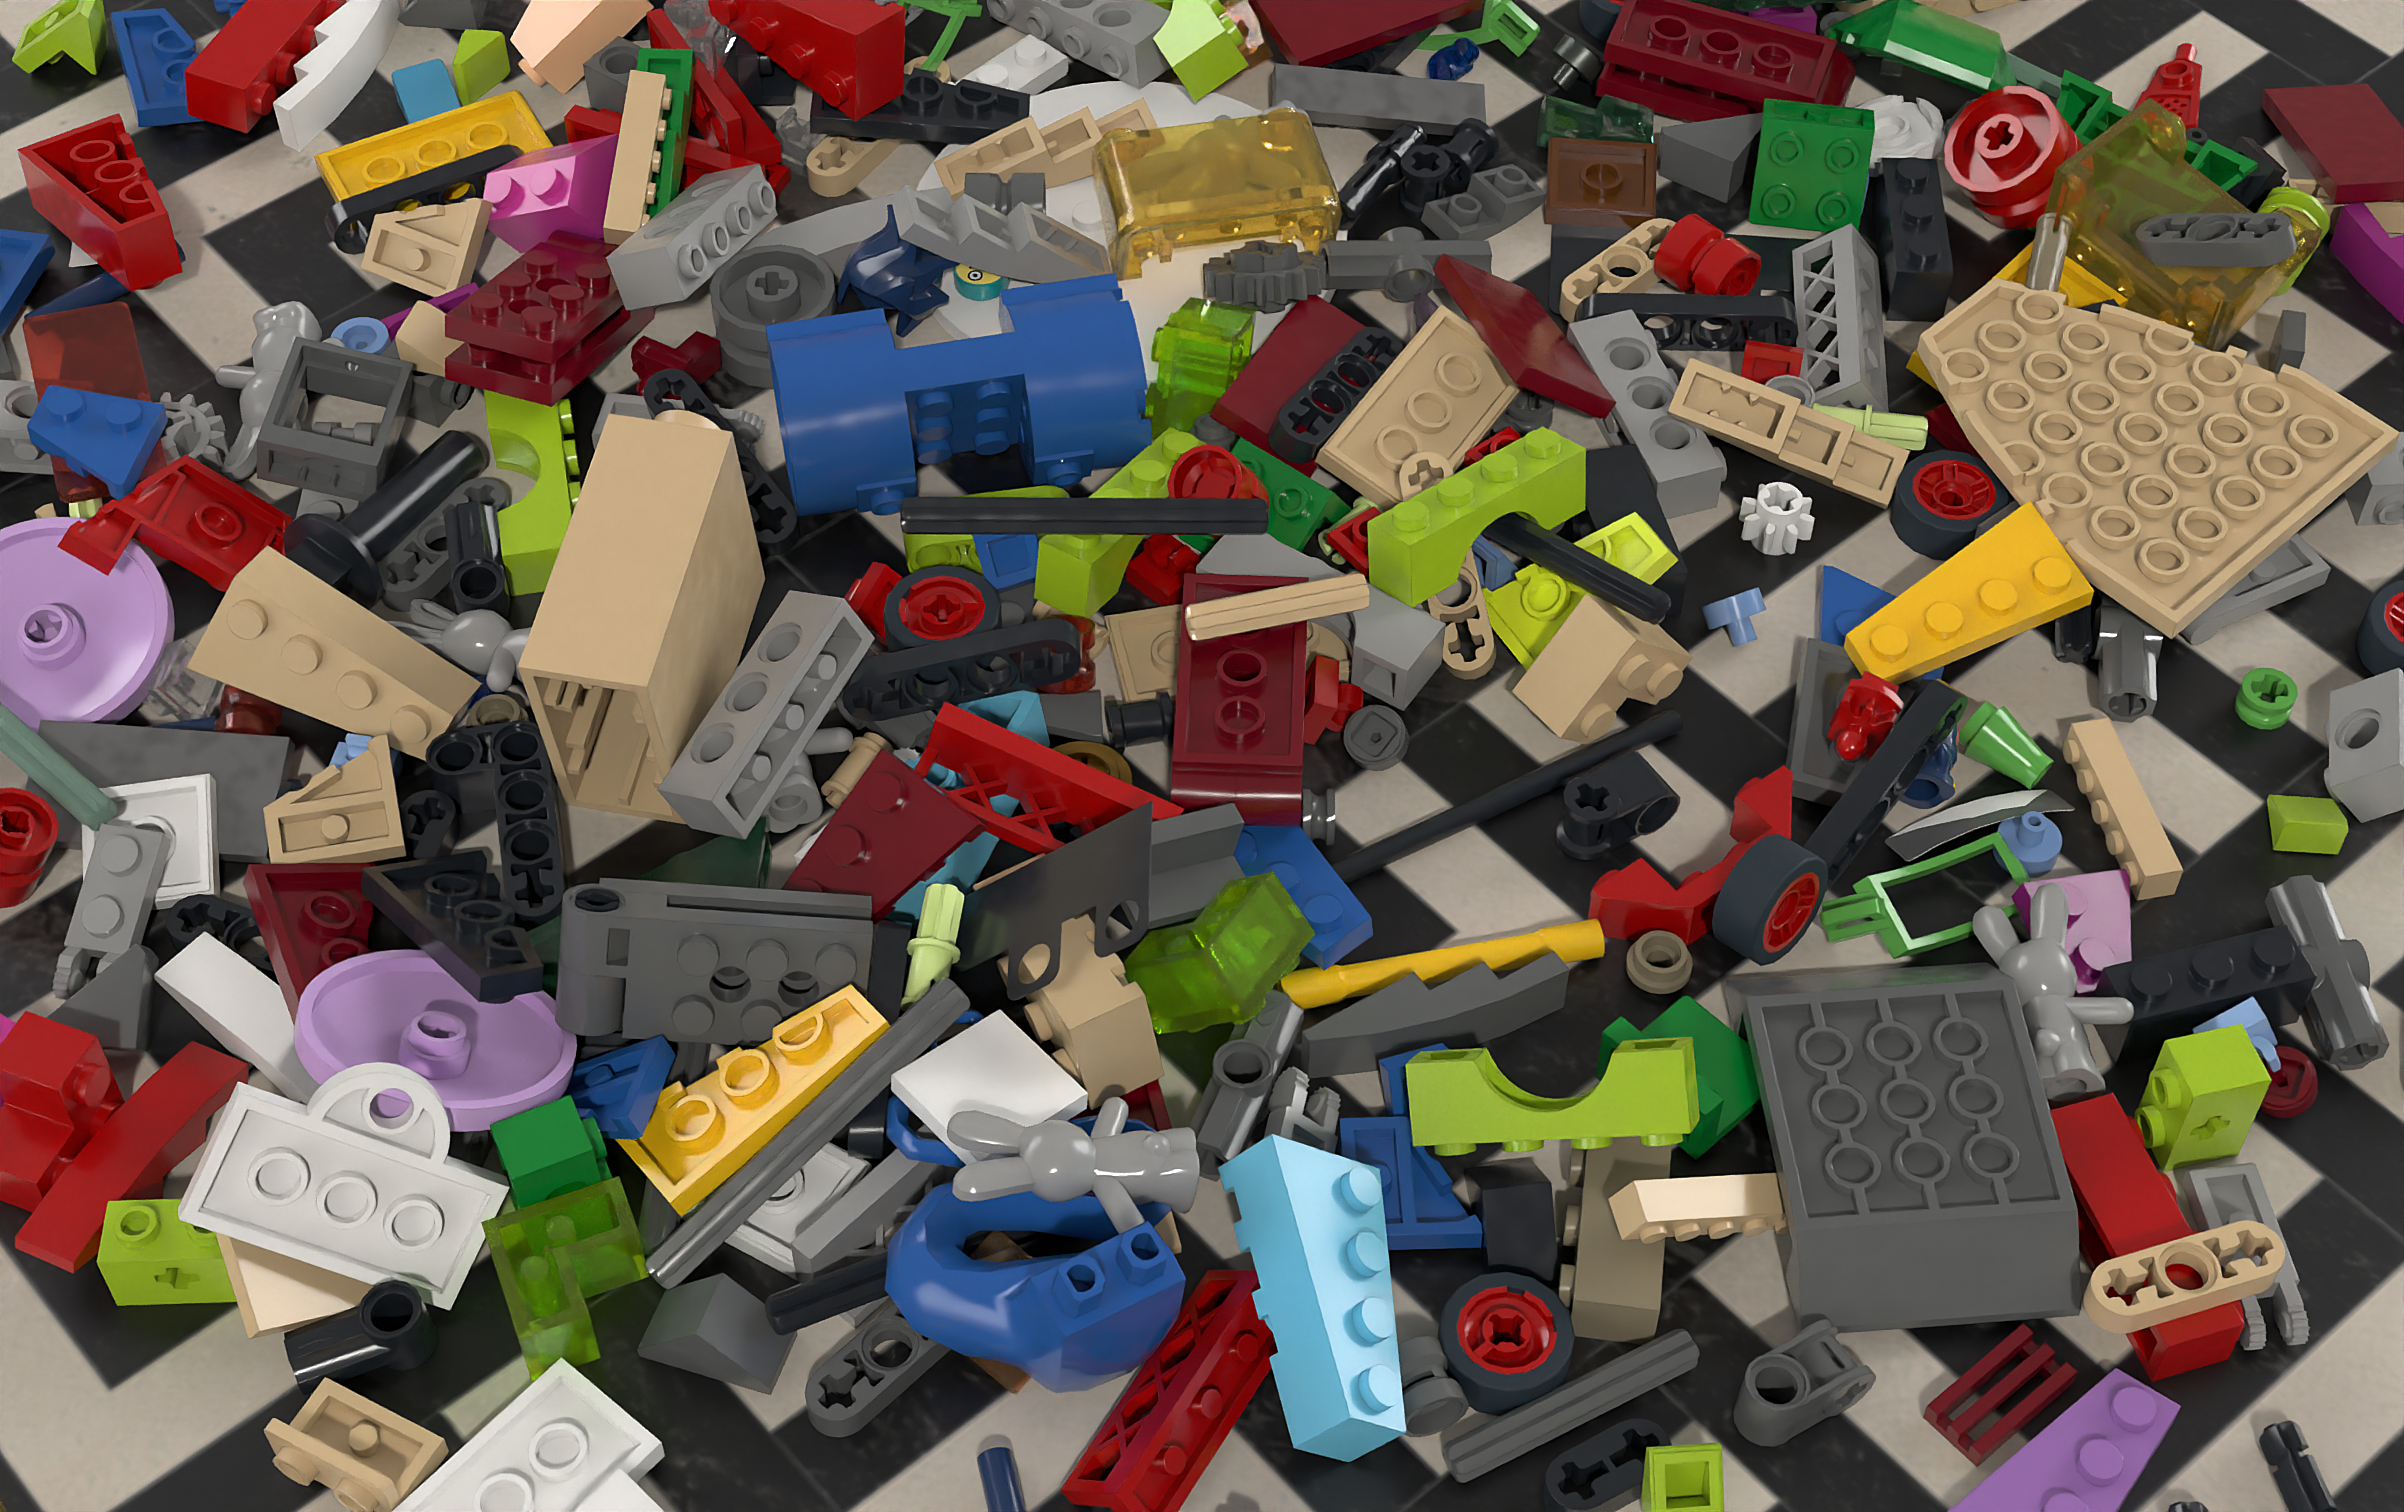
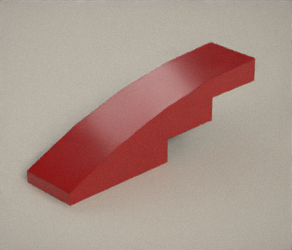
(131, 1154)

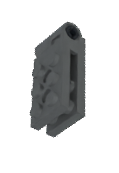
(704, 958)

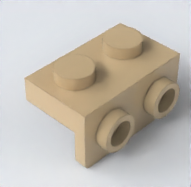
(355, 1449)

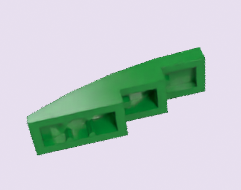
(679, 69)

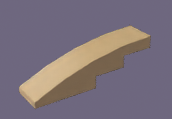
(1058, 150)
(1787, 432)

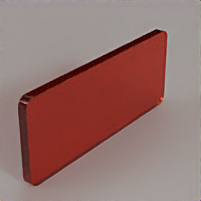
(92, 353)

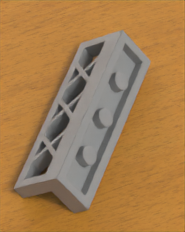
(1852, 313)
(864, 1217)

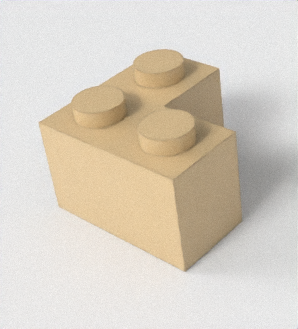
(1597, 664)

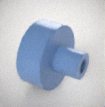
(363, 335)
(1735, 614)
(2033, 841)

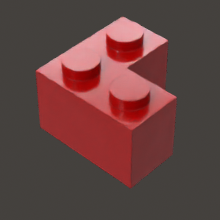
(54, 1102)

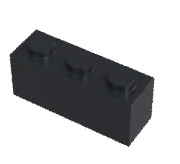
(1912, 240)
(1618, 488)
(2200, 982)

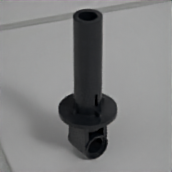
(349, 550)

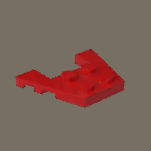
(183, 517)

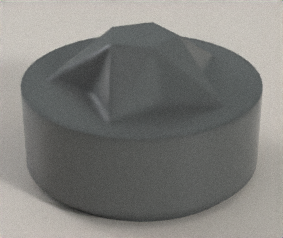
(1376, 738)

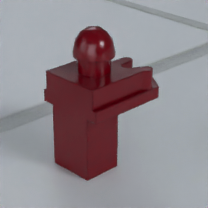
(696, 356)

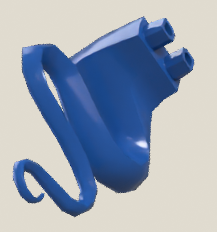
(1054, 1317)

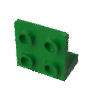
(1811, 165)
(1295, 501)
(1722, 1065)

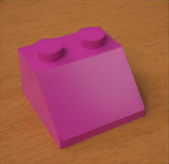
(551, 191)

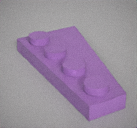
(2084, 1456)

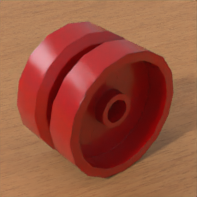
(2008, 152)

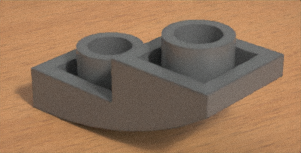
(1489, 206)

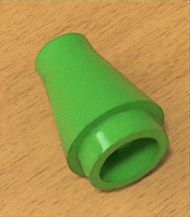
(2002, 744)

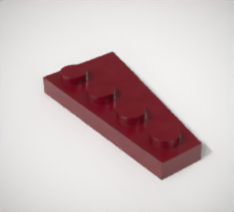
(885, 837)

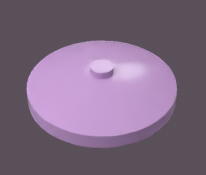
(73, 636)
(414, 1015)

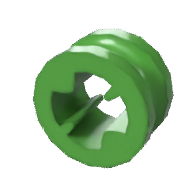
(2262, 713)

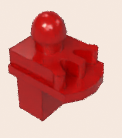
(1864, 716)

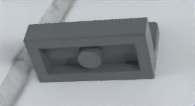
(1190, 863)

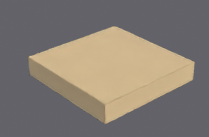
(283, 1292)

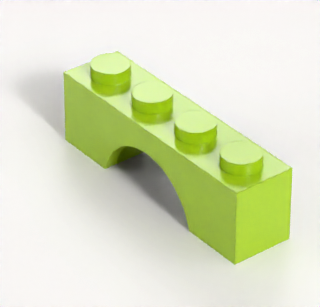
(1200, 44)
(532, 442)
(1424, 540)
(1087, 570)
(1467, 1100)

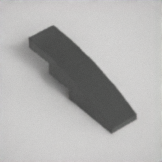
(1411, 1017)

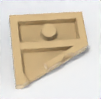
(428, 247)
(340, 814)

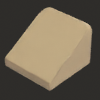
(424, 340)

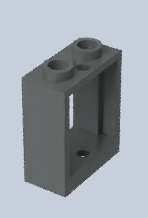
(323, 461)

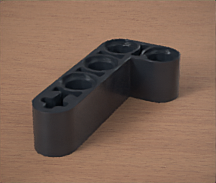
(510, 772)

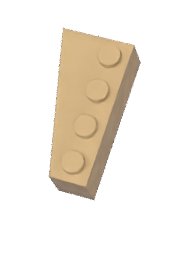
(329, 658)
(1088, 1012)

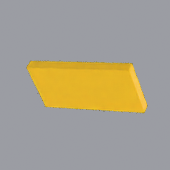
(430, 144)

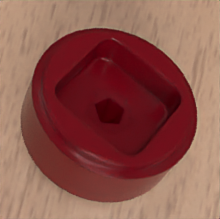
(2291, 1087)

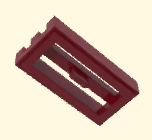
(2035, 1360)

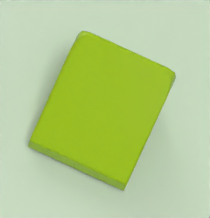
(479, 63)
(2306, 824)
(1683, 1479)

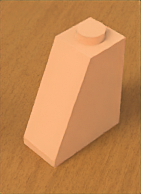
(564, 34)

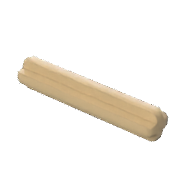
(1277, 607)

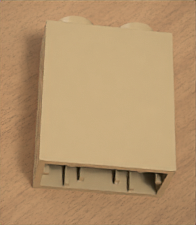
(642, 610)

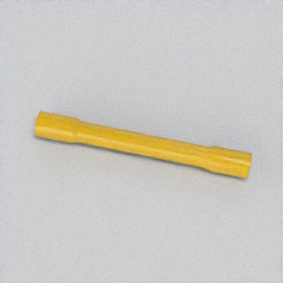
(1322, 987)

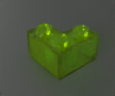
(1198, 360)
(1223, 960)
(555, 1259)

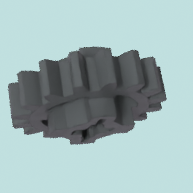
(1265, 275)

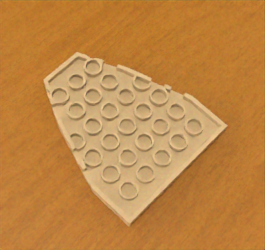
(2142, 450)

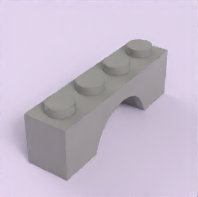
(1389, 642)

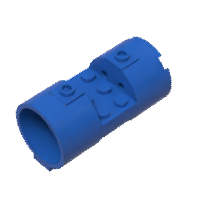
(1055, 381)

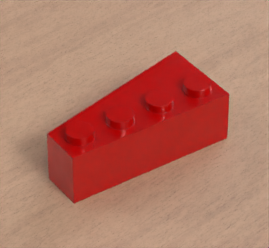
(836, 47)
(103, 201)

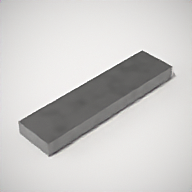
(1378, 99)

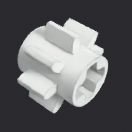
(1776, 518)

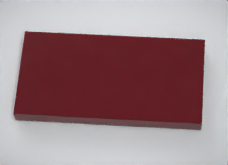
(1330, 30)
(2342, 139)
(1523, 337)
(1281, 368)

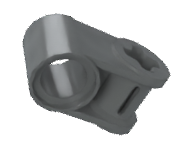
(1810, 1379)

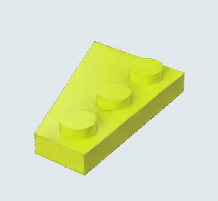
(1540, 601)

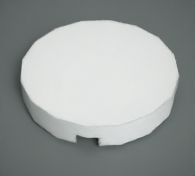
(1904, 129)

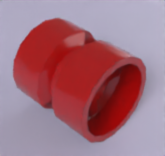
(1704, 261)
(1214, 473)
(26, 842)

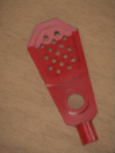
(2178, 86)

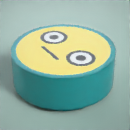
(978, 284)

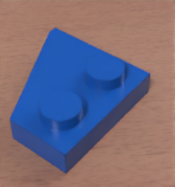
(621, 1087)

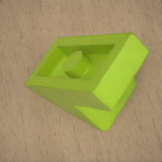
(68, 28)

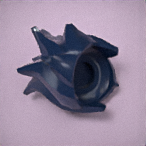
(895, 276)

